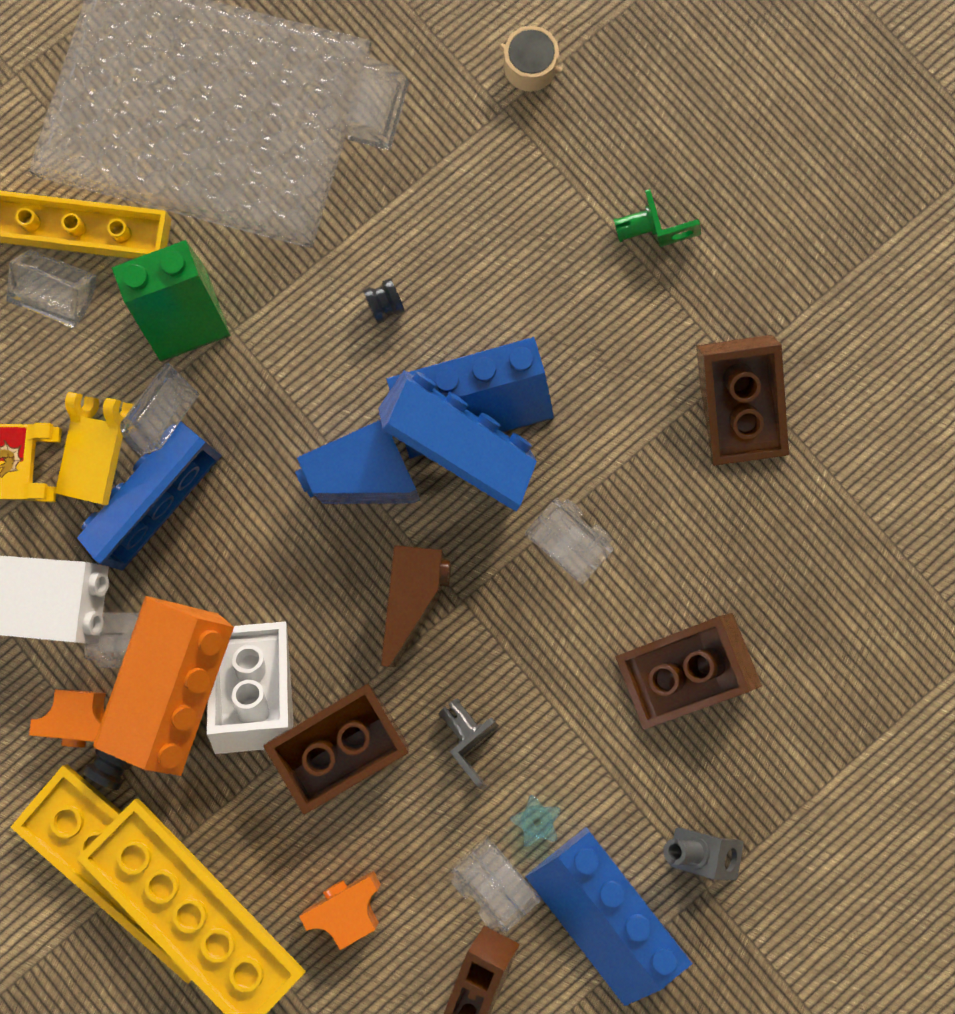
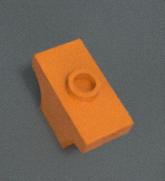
(72, 717)
(345, 911)

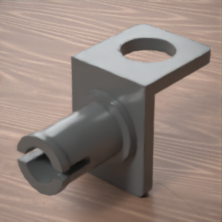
(468, 734)
(703, 854)

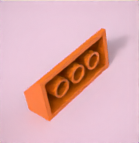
(163, 685)

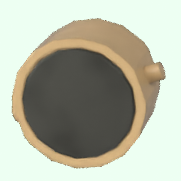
(531, 58)

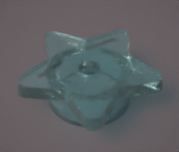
(535, 810)

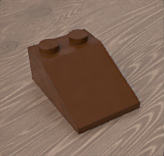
(744, 399)
(413, 592)
(688, 671)

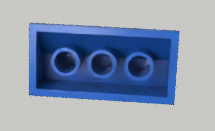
(499, 382)
(458, 439)
(147, 498)
(608, 919)

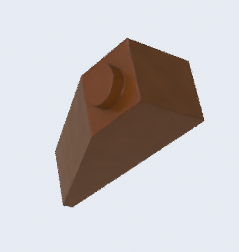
(482, 974)

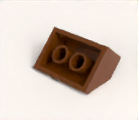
(336, 748)

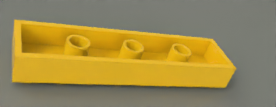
(82, 225)

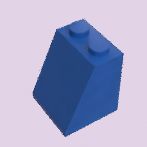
(358, 470)

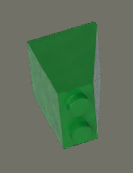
(172, 300)

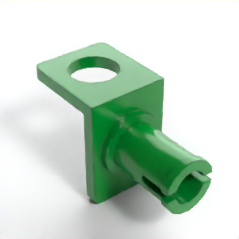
(648, 221)

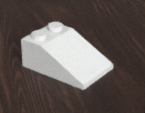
(251, 690)

